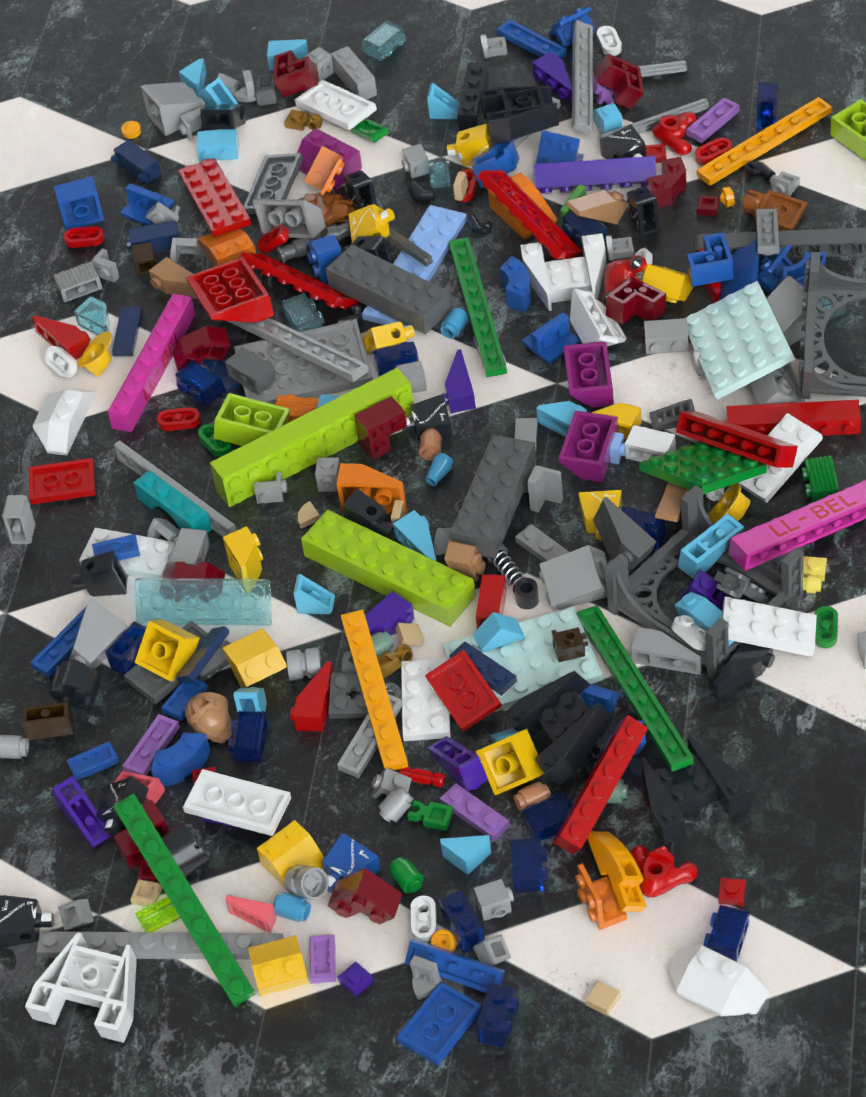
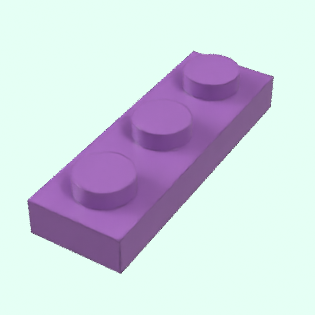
(712, 120)
(154, 739)
(475, 812)

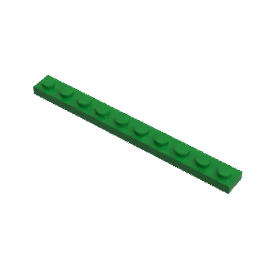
(477, 307)
(635, 688)
(184, 900)

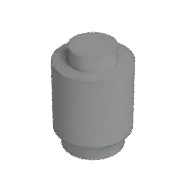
(13, 746)
(395, 804)

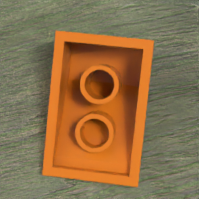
(530, 189)
(226, 246)
(373, 483)

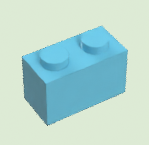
(218, 144)

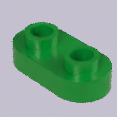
(216, 447)
(826, 629)

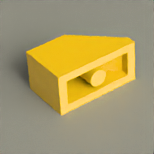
(627, 416)

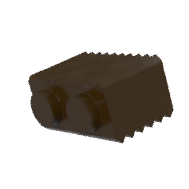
(47, 721)

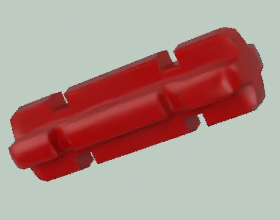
(424, 776)

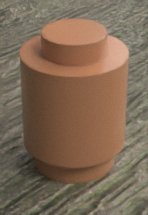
(430, 444)
(531, 794)

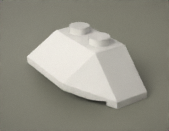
(590, 320)
(62, 418)
(716, 982)

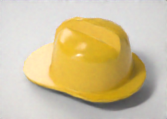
(97, 355)
(731, 503)

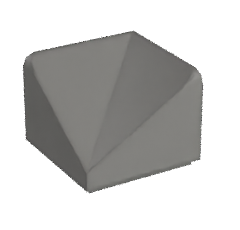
(231, 84)
(76, 914)
(492, 951)

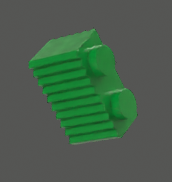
(820, 478)

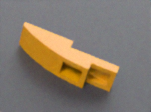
(617, 863)

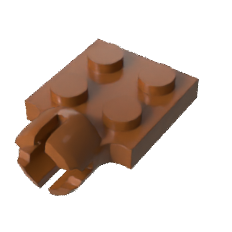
(332, 206)
(788, 208)

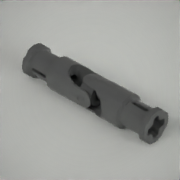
(299, 246)

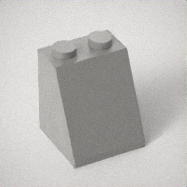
(167, 102)
(787, 306)
(575, 577)
(95, 635)

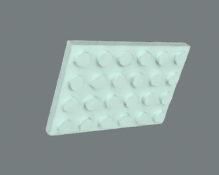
(738, 340)
(534, 657)

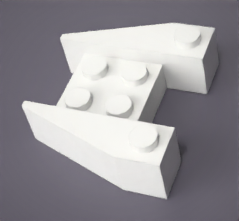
(556, 279)
(89, 979)

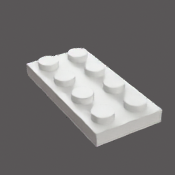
(335, 104)
(793, 432)
(152, 558)
(770, 626)
(422, 709)
(237, 802)

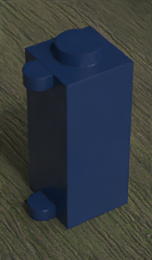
(136, 162)
(159, 234)

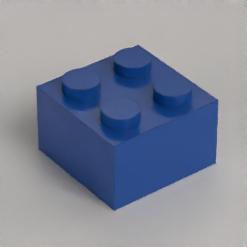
(79, 203)

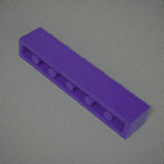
(594, 173)

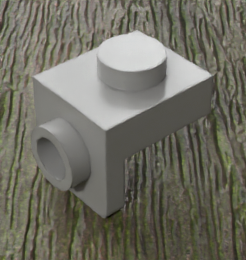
(190, 122)
(784, 183)
(160, 213)
(104, 267)
(271, 491)
(388, 781)

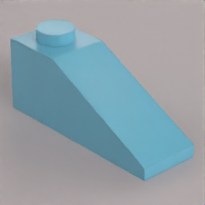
(414, 534)
(708, 546)
(700, 610)

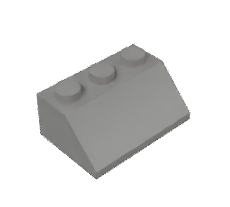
(298, 216)
(777, 387)

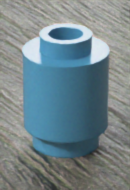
(454, 323)
(292, 907)

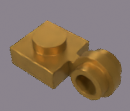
(299, 120)
(391, 662)

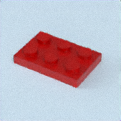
(62, 481)
(463, 690)

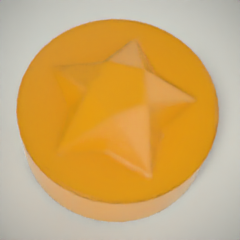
(131, 129)
(727, 197)
(444, 940)

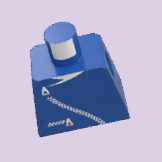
(347, 858)

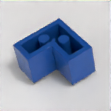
(322, 254)
(713, 263)

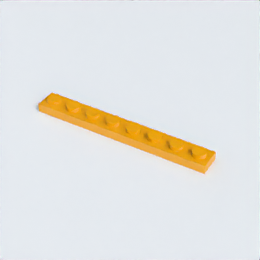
(764, 141)
(374, 690)

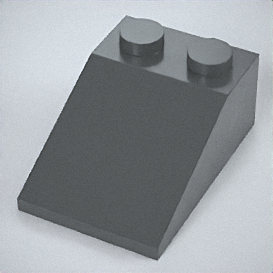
(622, 535)

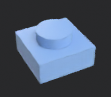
(617, 448)

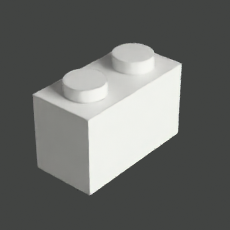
(648, 442)

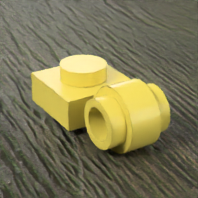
(813, 573)

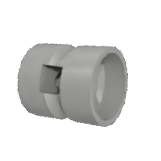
(304, 663)
(306, 882)

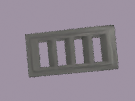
(266, 90)
(672, 411)
(215, 664)

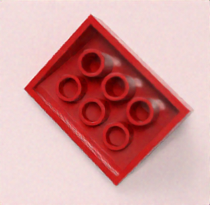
(232, 292)

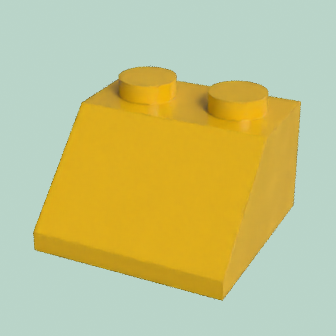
(672, 282)
(243, 554)
(165, 648)
(254, 658)
(510, 762)
(287, 849)
(278, 965)

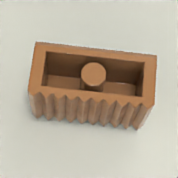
(465, 559)

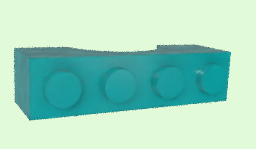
(156, 492)

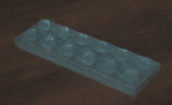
(203, 601)

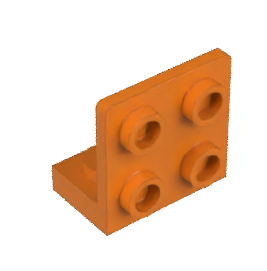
(323, 170)
(600, 899)

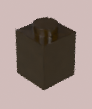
(143, 258)

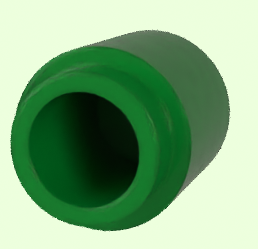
(406, 875)

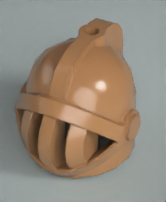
(210, 718)

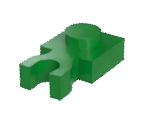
(433, 816)

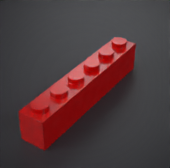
(825, 417)
(737, 439)
(600, 785)

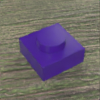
(355, 979)

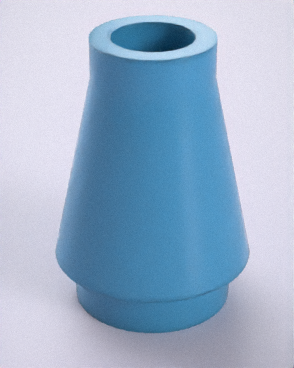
(439, 468)

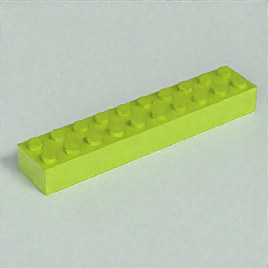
(304, 439)

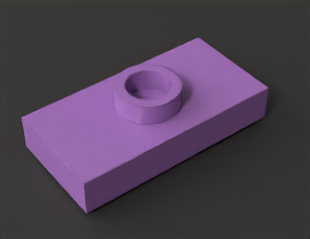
(322, 959)

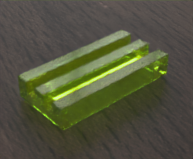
(163, 918)

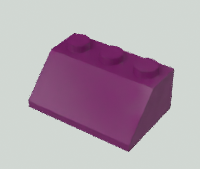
(311, 146)
(589, 373)
(588, 445)

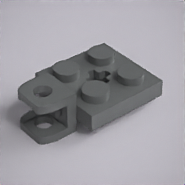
(738, 585)
(341, 685)

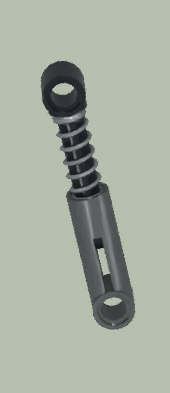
(524, 588)

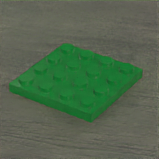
(702, 466)

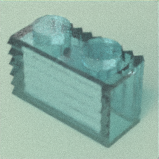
(384, 40)
(302, 313)

